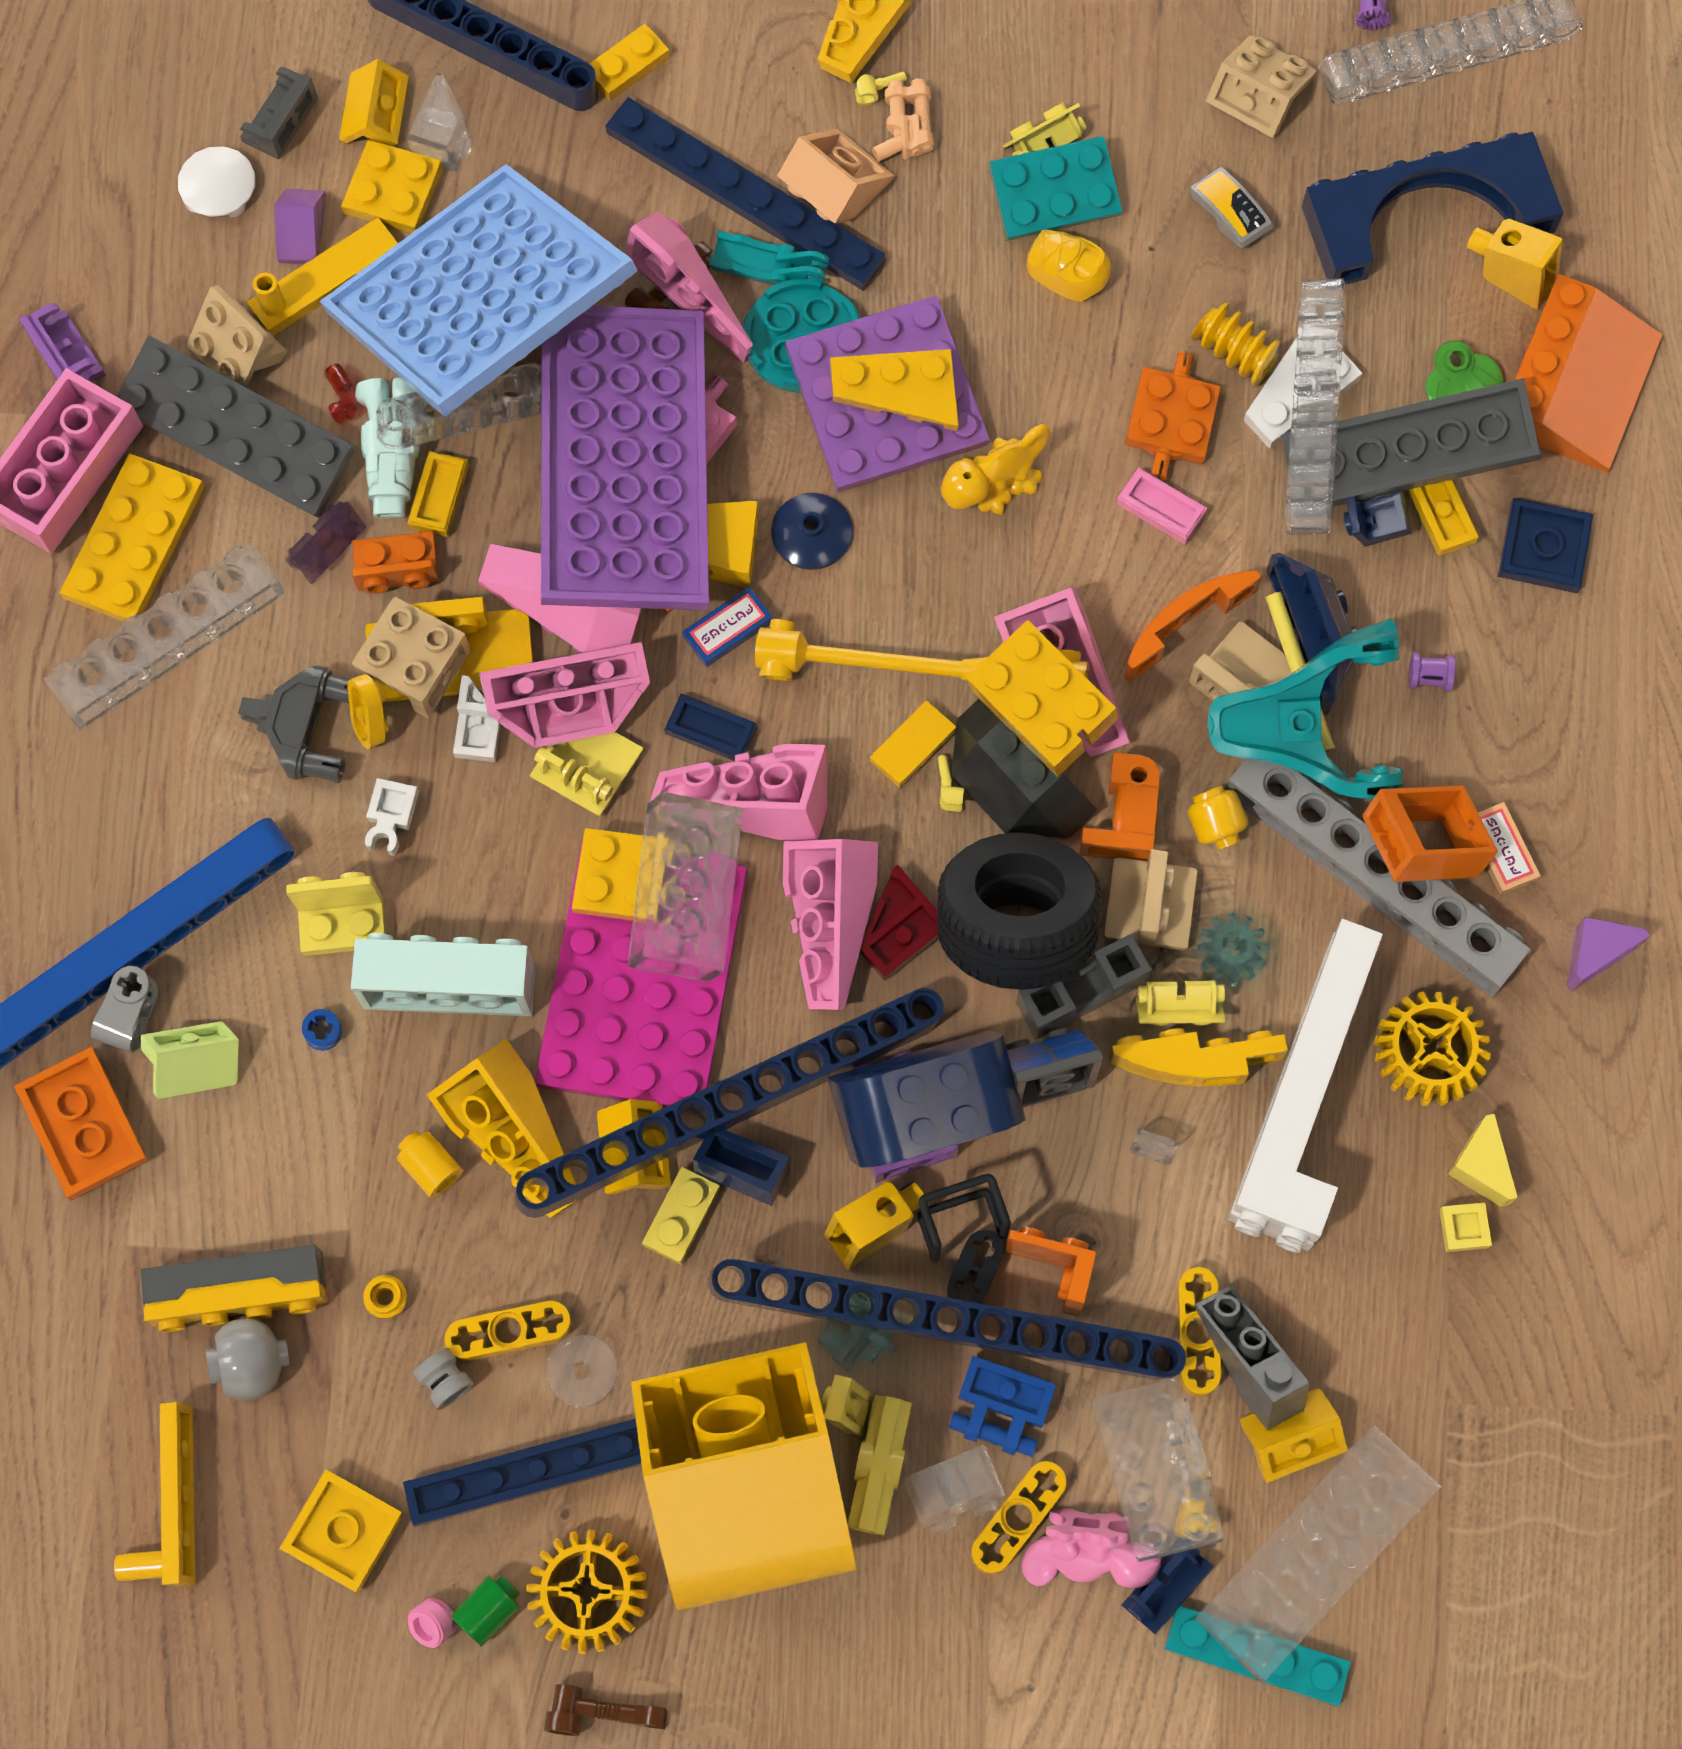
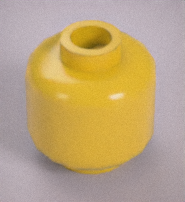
(1217, 817)

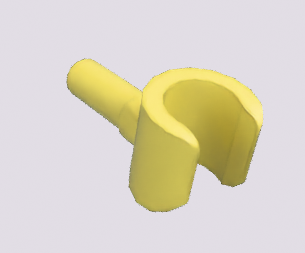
(867, 87)
(951, 797)

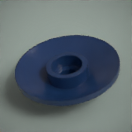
(815, 547)

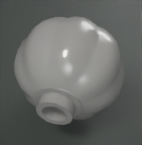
(246, 1359)

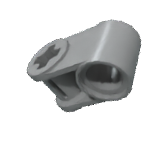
(123, 1014)

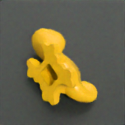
(997, 476)

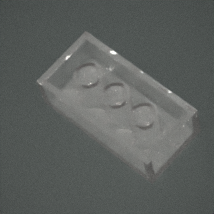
(685, 887)

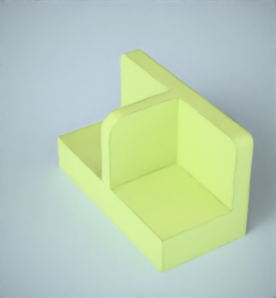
(192, 1058)

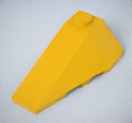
(503, 1114)

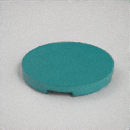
(787, 313)

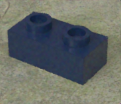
(742, 1165)

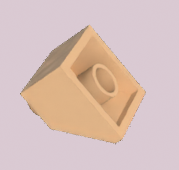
(833, 175)

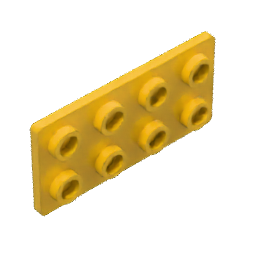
(494, 637)

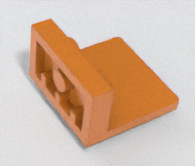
(1069, 1254)

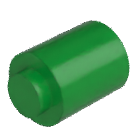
(487, 1608)

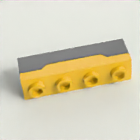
(233, 1287)

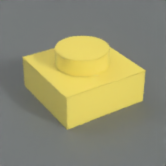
(1465, 1227)

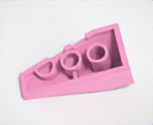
(516, 579)
(1066, 626)
(779, 791)
(832, 900)

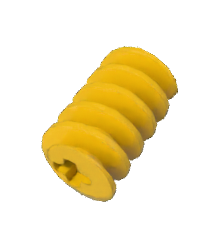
(1237, 343)

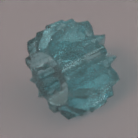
(1244, 941)

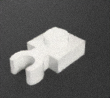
(390, 809)

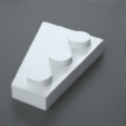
(1272, 409)

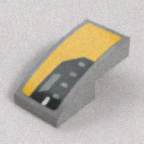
(1233, 207)

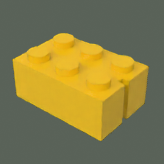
(1042, 697)

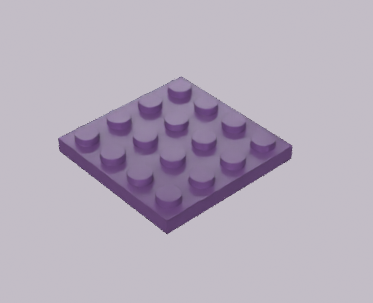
(871, 444)

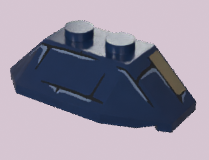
(1316, 616)

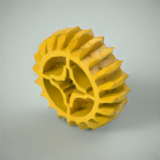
(1442, 1060)
(548, 1589)

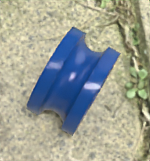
(311, 1037)

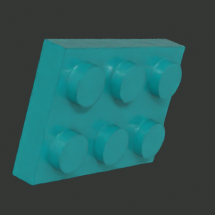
(1055, 188)

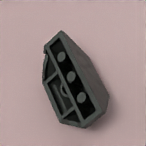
(1013, 781)

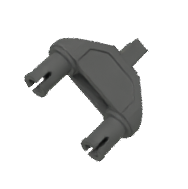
(291, 719)

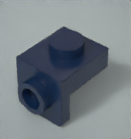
(1377, 518)

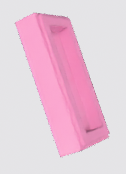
(1161, 506)

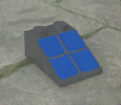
(1054, 1066)

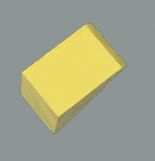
(1485, 1165)

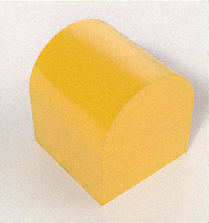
(741, 1477)

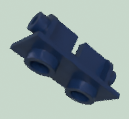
(1170, 1588)

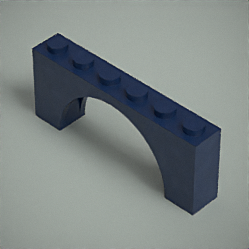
(1500, 172)

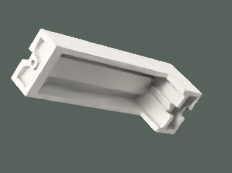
(1271, 1193)

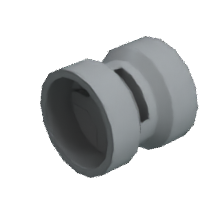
(443, 1378)

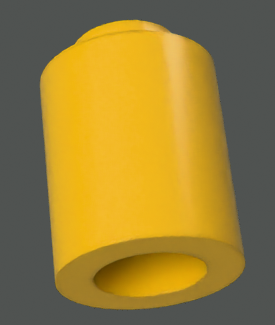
(428, 1163)

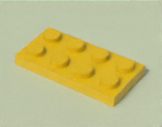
(132, 539)

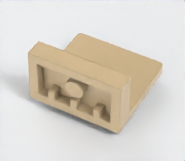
(1259, 84)
(413, 654)
(1239, 664)

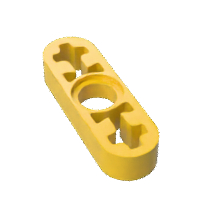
(478, 1347)
(1210, 1364)
(1048, 1498)

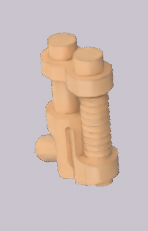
(910, 132)

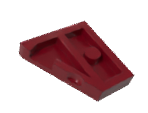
(900, 926)

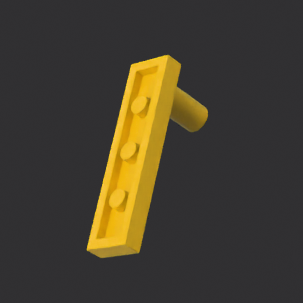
(301, 291)
(177, 1555)

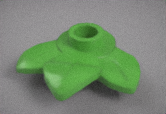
(1473, 373)

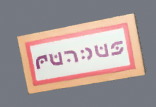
(1512, 864)

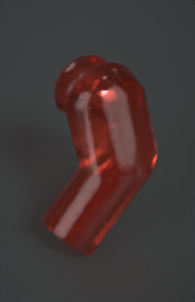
(345, 391)

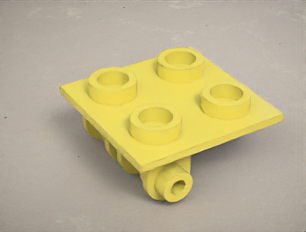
(587, 768)

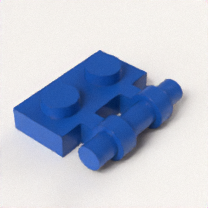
(1006, 1393)

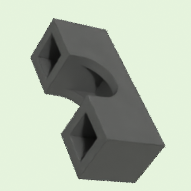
(1102, 979)

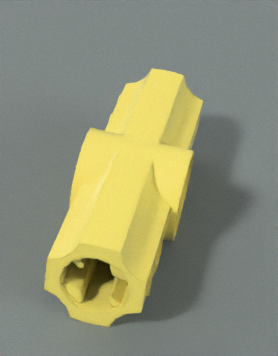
(879, 1465)

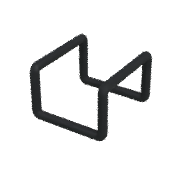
(993, 1198)

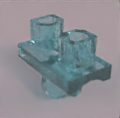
(849, 1346)

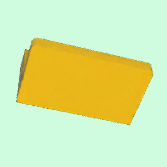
(374, 103)
(622, 1114)
(1299, 1441)

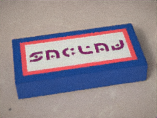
(727, 626)

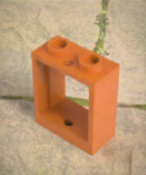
(1407, 860)

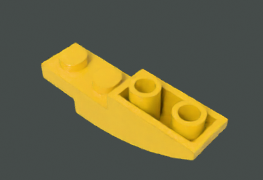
(1181, 1061)

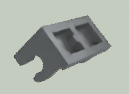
(281, 113)

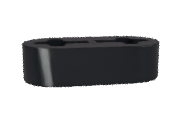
(966, 1262)

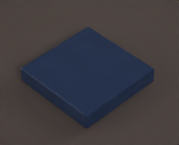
(1545, 545)

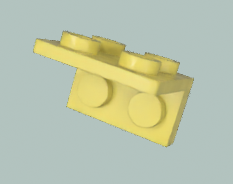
(336, 912)

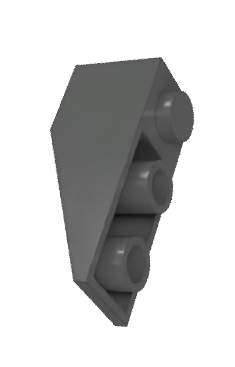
(1253, 1358)

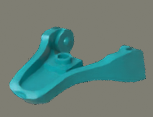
(1284, 717)

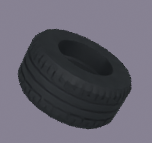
(1018, 949)

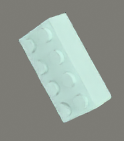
(443, 975)

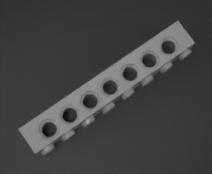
(1351, 867)

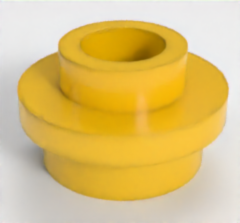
(372, 1293)

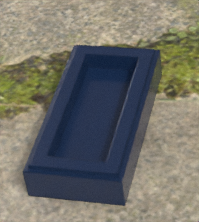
(710, 727)

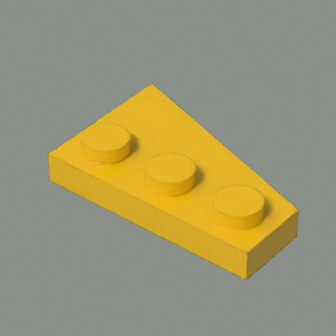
(857, 34)
(899, 383)

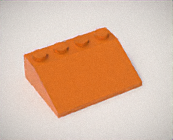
(1585, 372)

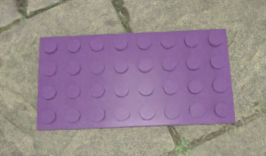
(625, 461)

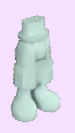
(387, 470)

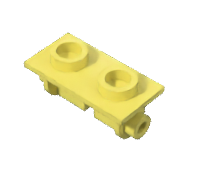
(1059, 126)
(1161, 1005)

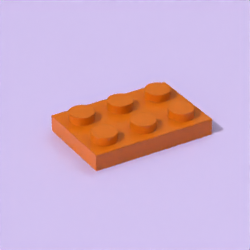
(81, 1123)

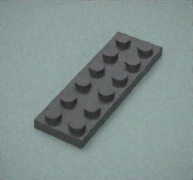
(235, 426)
(1432, 441)

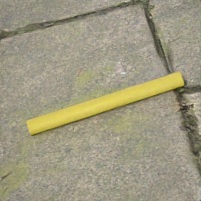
(1292, 650)

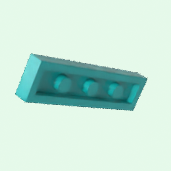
(1302, 1672)

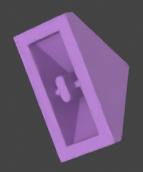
(298, 225)
(1599, 946)

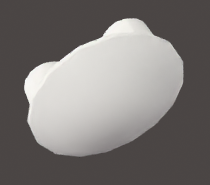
(216, 182)

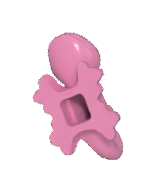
(1085, 1549)

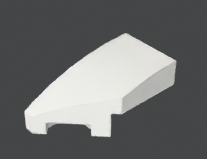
(476, 731)

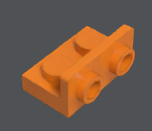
(395, 562)

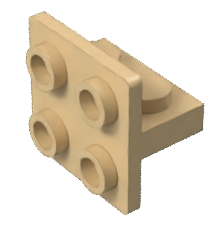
(231, 339)
(1151, 901)

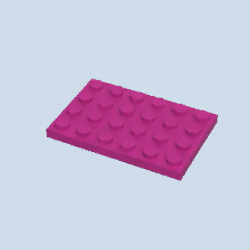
(625, 1027)

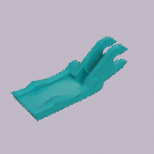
(765, 261)

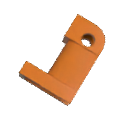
(1133, 811)

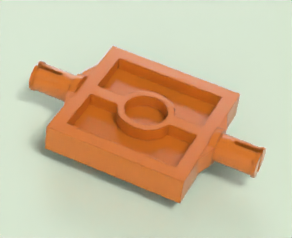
(1172, 415)

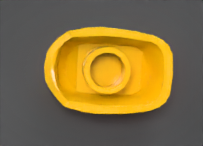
(1068, 265)

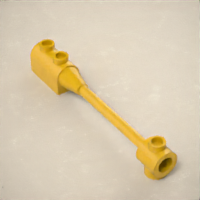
(785, 651)

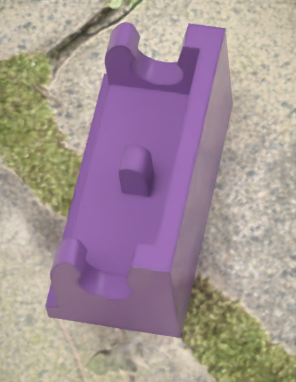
(61, 343)

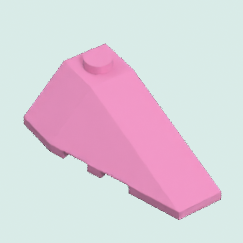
(674, 266)

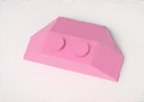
(567, 695)

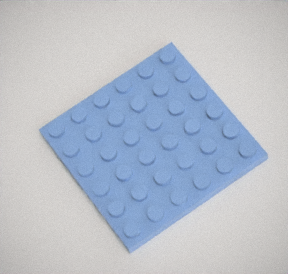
(477, 288)

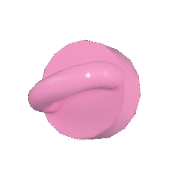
(431, 1622)

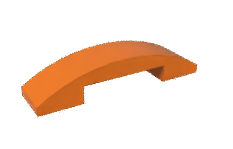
(1225, 591)

